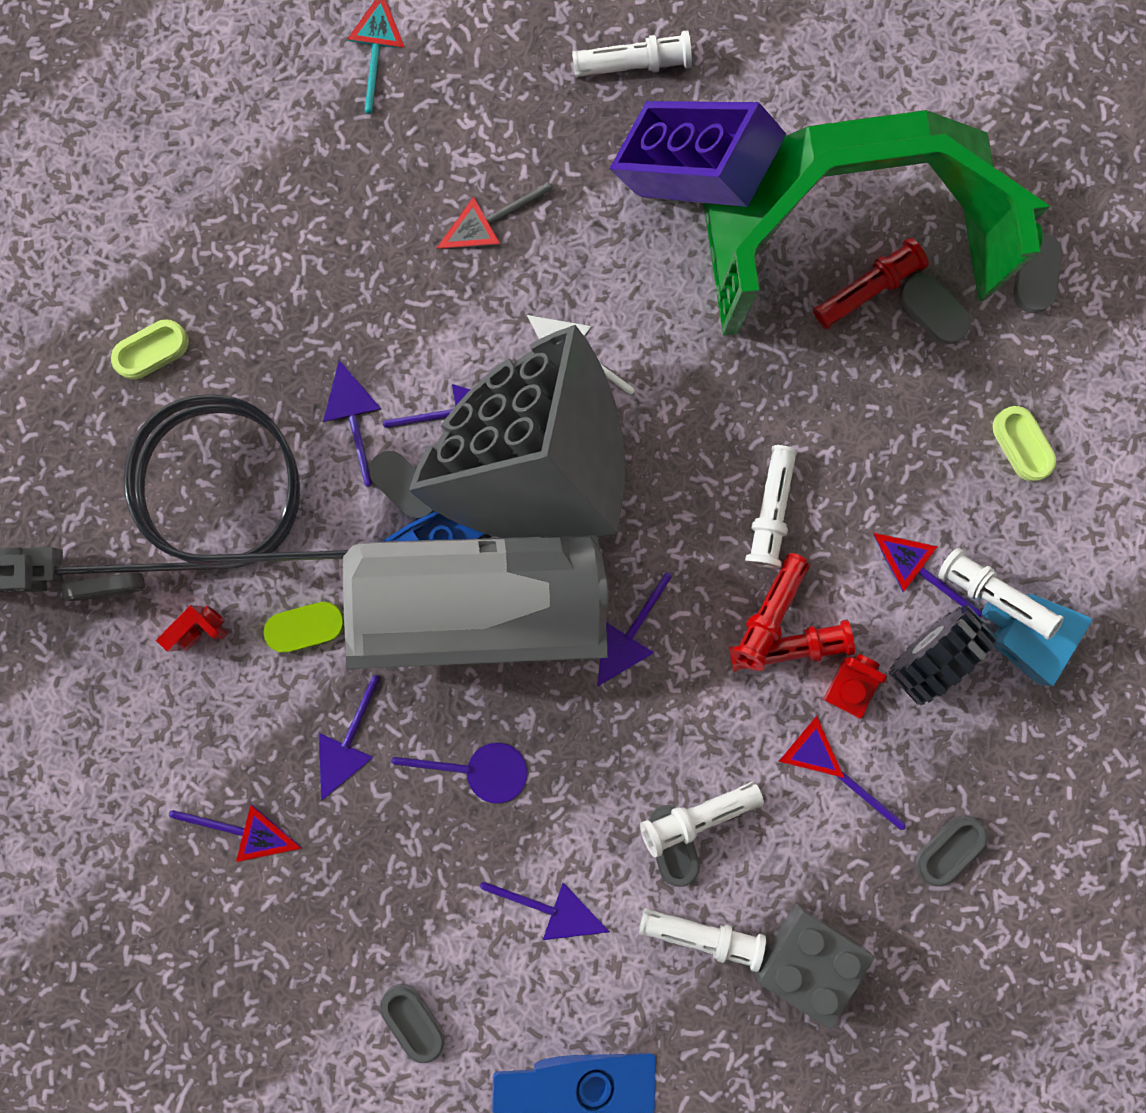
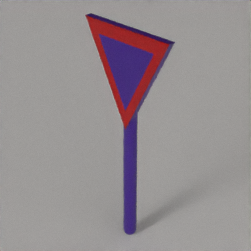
(814, 752)

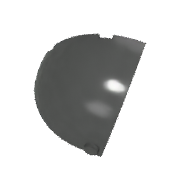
(531, 448)

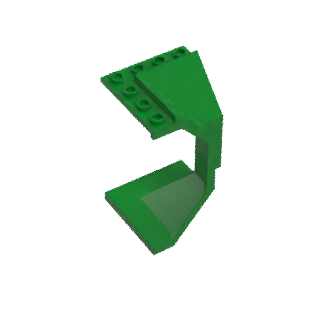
(995, 208)

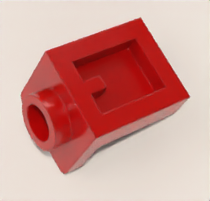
(185, 629)
(854, 685)

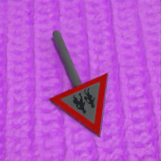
(474, 229)

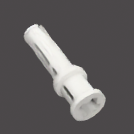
(649, 54)
(770, 526)
(982, 583)
(685, 824)
(720, 941)

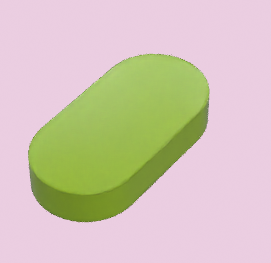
(304, 627)

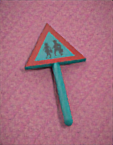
(378, 30)

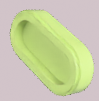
(149, 349)
(1024, 443)

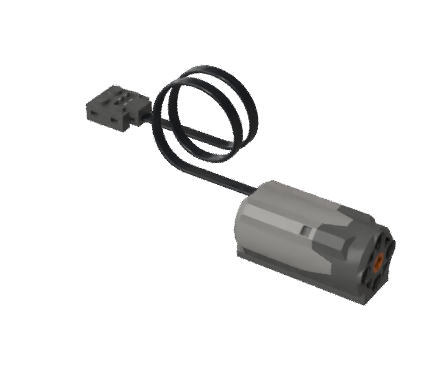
(399, 597)

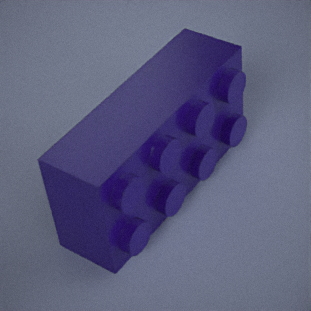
(699, 151)

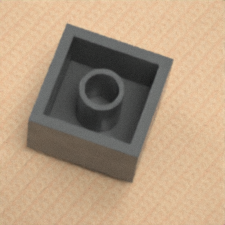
(813, 966)

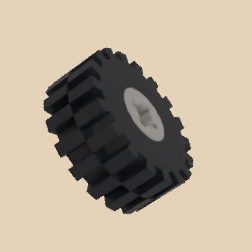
(943, 655)

